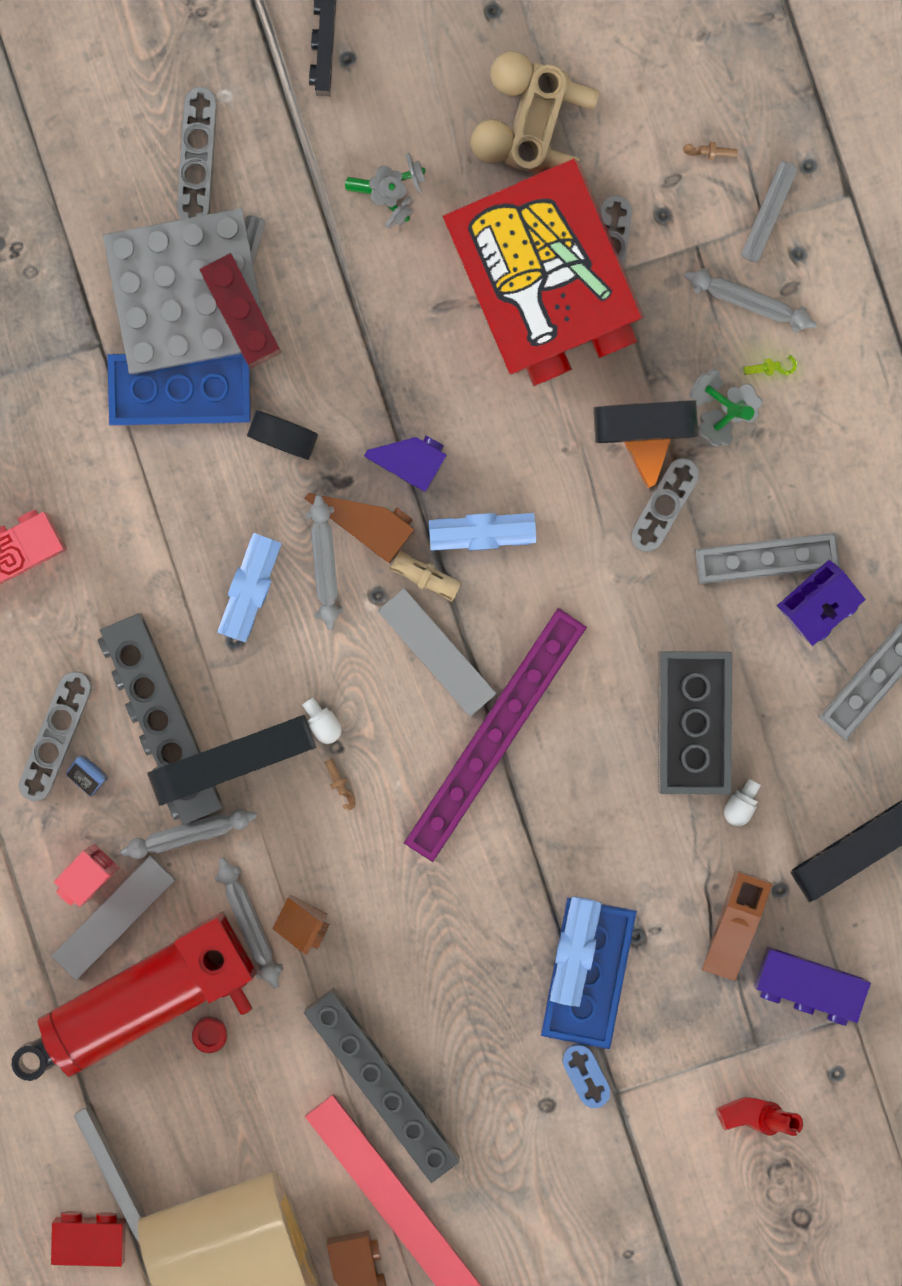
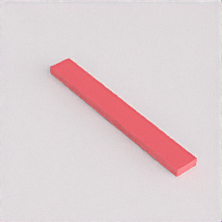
(389, 1195)

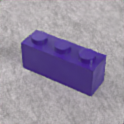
(811, 986)

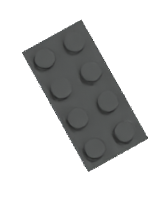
(694, 722)

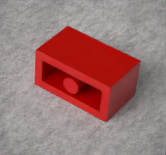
(88, 1240)

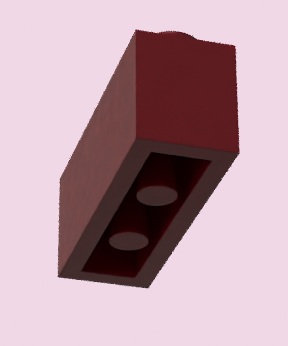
(240, 311)

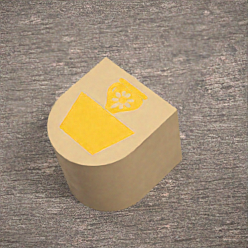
(229, 1239)

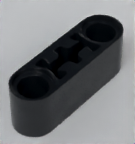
(645, 421)

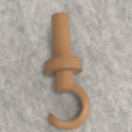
(711, 151)
(339, 784)

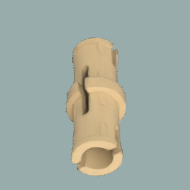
(425, 576)

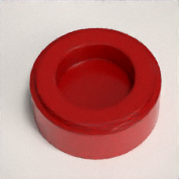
(209, 1035)

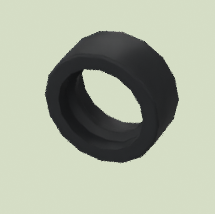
(282, 435)

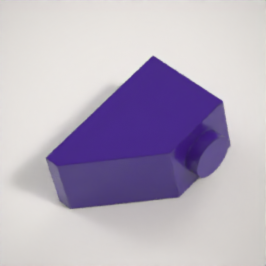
(410, 460)

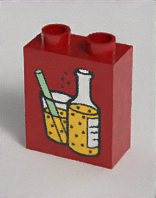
(545, 271)

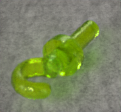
(769, 367)

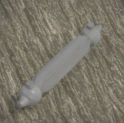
(750, 300)
(324, 562)
(188, 833)
(248, 923)

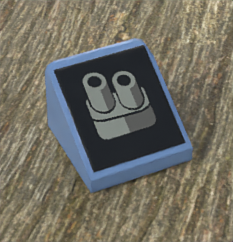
(86, 775)

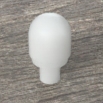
(322, 722)
(742, 804)

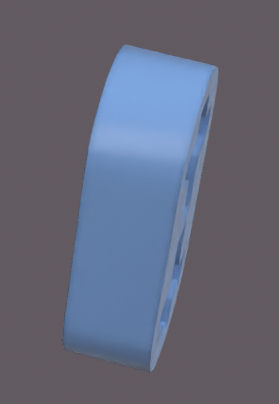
(578, 1078)

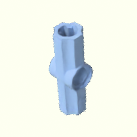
(482, 531)
(249, 587)
(575, 951)

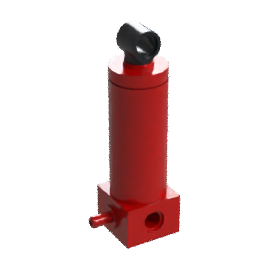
(141, 1000)

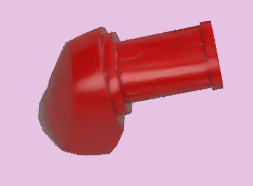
(759, 1115)

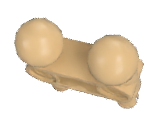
(535, 117)

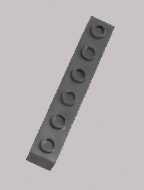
(112, 643)
(382, 1085)

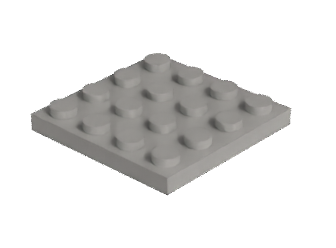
(162, 296)

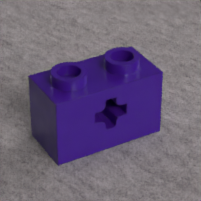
(821, 603)

